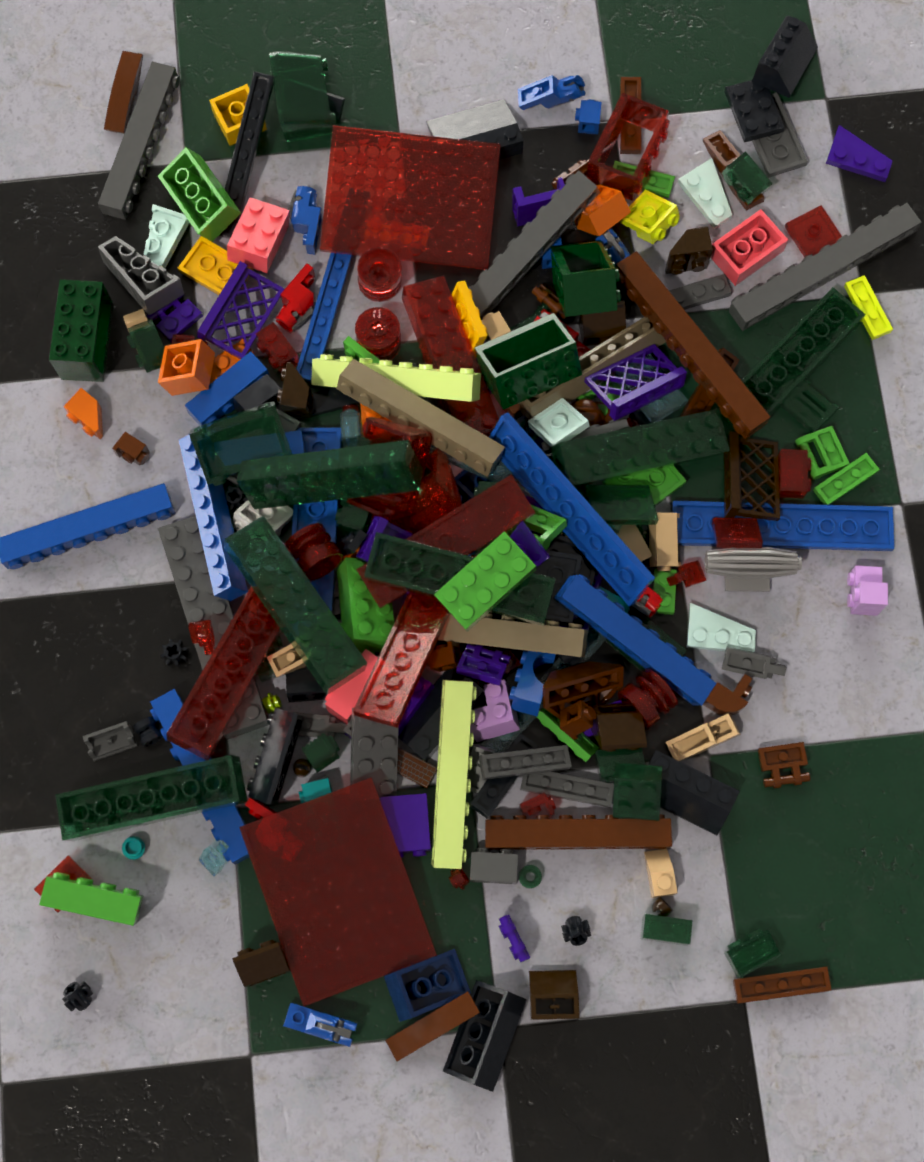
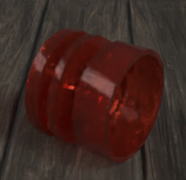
(379, 263)
(384, 343)
(314, 551)
(651, 695)

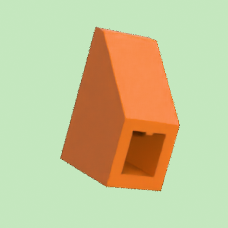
(86, 411)

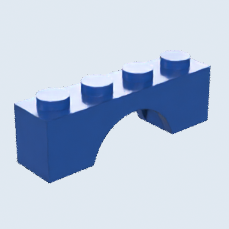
(529, 690)

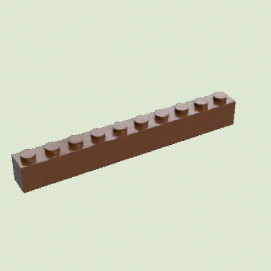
(691, 346)

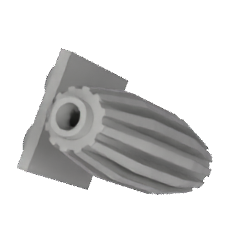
(751, 567)

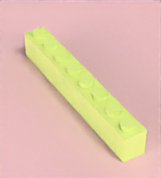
(420, 380)
(452, 774)

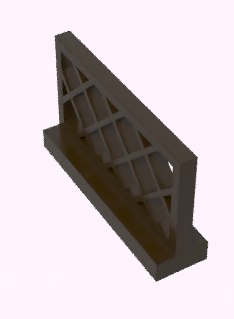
(733, 480)

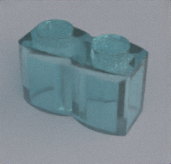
(350, 427)

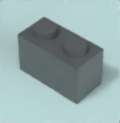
(494, 867)

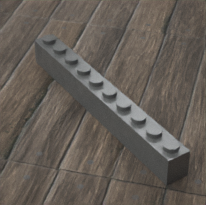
(824, 266)

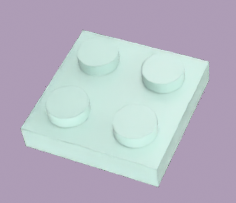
(558, 423)

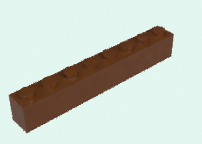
(576, 833)

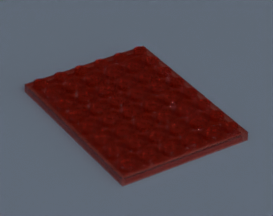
(411, 195)
(337, 891)

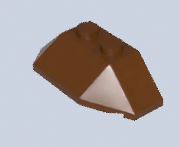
(587, 682)

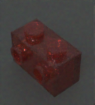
(276, 347)
(794, 473)

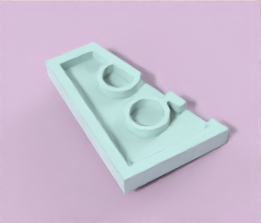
(707, 193)
(164, 235)
(715, 632)

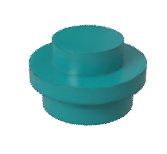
(133, 848)

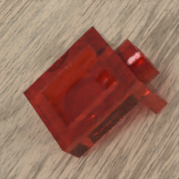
(203, 633)
(534, 805)

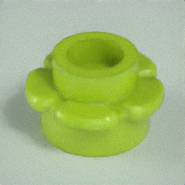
(271, 702)

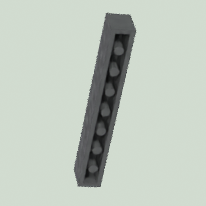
(139, 140)
(533, 242)

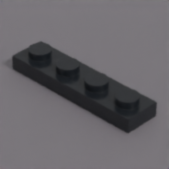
(495, 789)

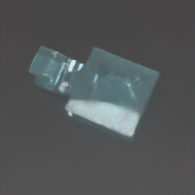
(213, 858)

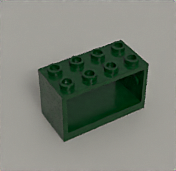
(584, 278)
(81, 330)
(528, 361)

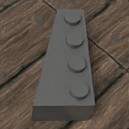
(143, 279)

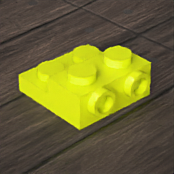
(651, 216)

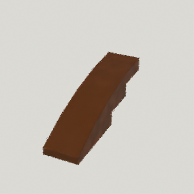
(123, 92)
(723, 154)
(432, 1026)

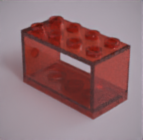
(642, 115)

